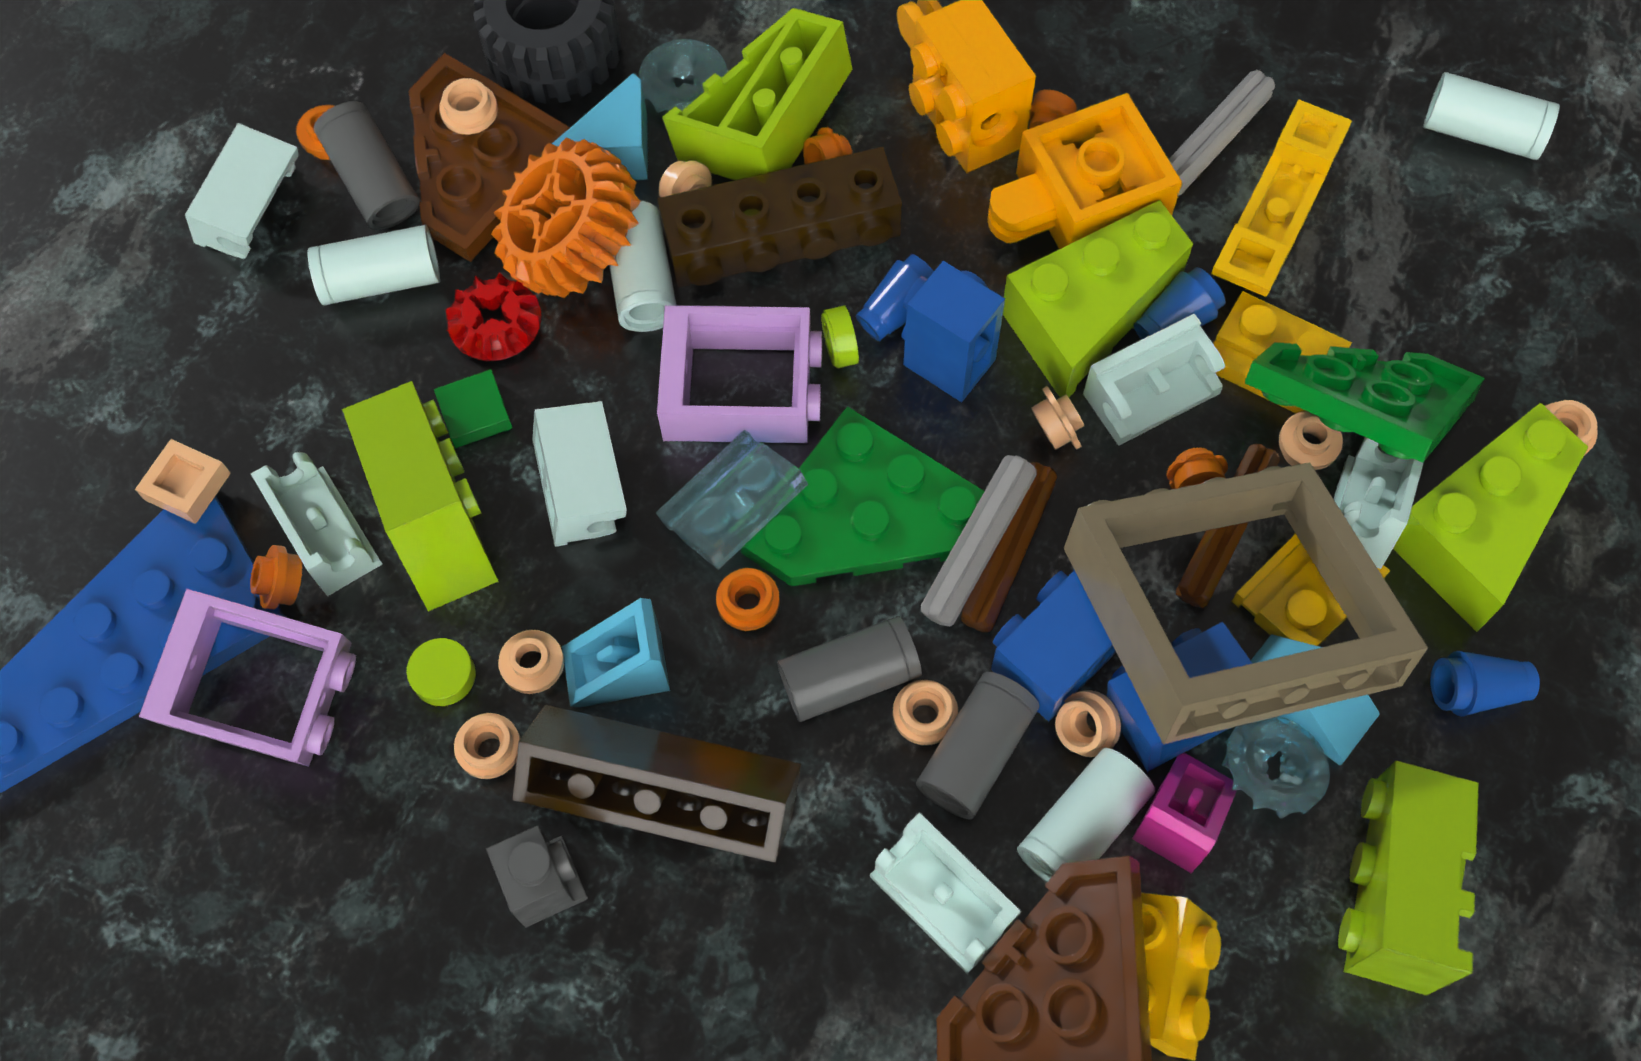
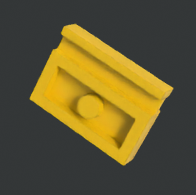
(1255, 327)
(1293, 597)

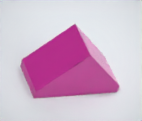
(1186, 813)

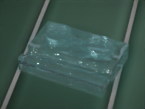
(732, 499)

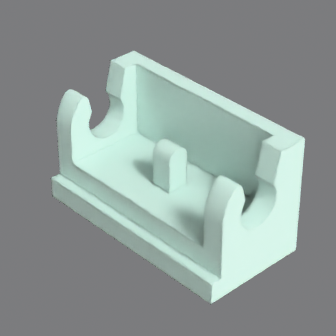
(239, 190)
(1154, 379)
(578, 471)
(1377, 497)
(318, 523)
(944, 893)

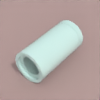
(1491, 116)
(373, 265)
(643, 274)
(1087, 814)

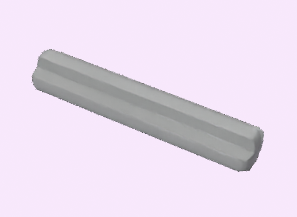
(1221, 127)
(978, 540)

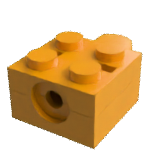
(967, 79)
(1083, 175)

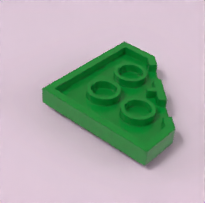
(1395, 402)
(864, 508)

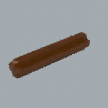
(1220, 543)
(997, 578)

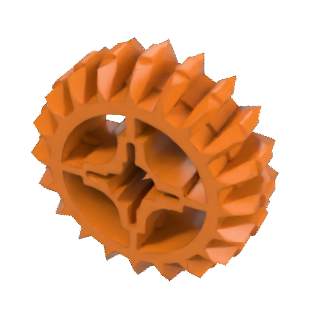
(566, 218)

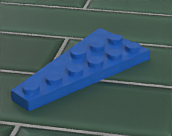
(106, 643)

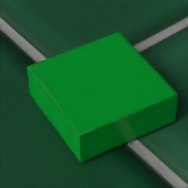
(473, 408)

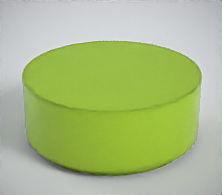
(840, 337)
(441, 672)

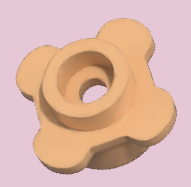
(1058, 419)

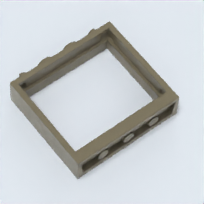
(1257, 691)

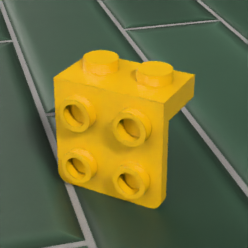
(1179, 954)

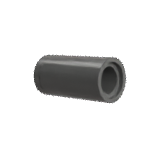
(366, 165)
(849, 668)
(978, 745)

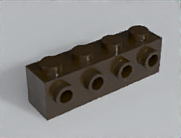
(780, 217)
(656, 782)

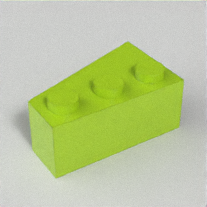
(766, 103)
(1093, 291)
(418, 494)
(1489, 514)
(1412, 880)

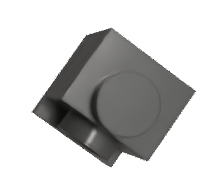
(536, 875)

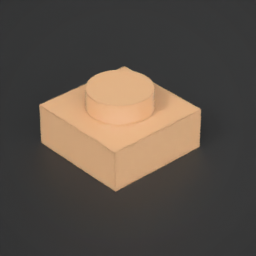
(183, 481)

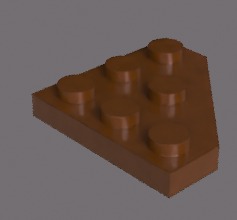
(467, 173)
(1063, 978)

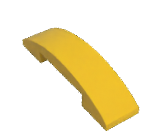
(1282, 198)

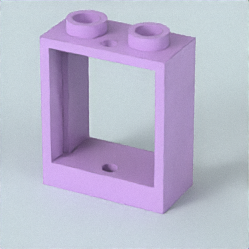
(736, 329)
(188, 654)

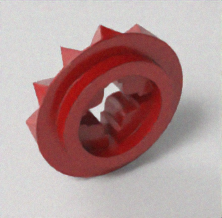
(494, 338)

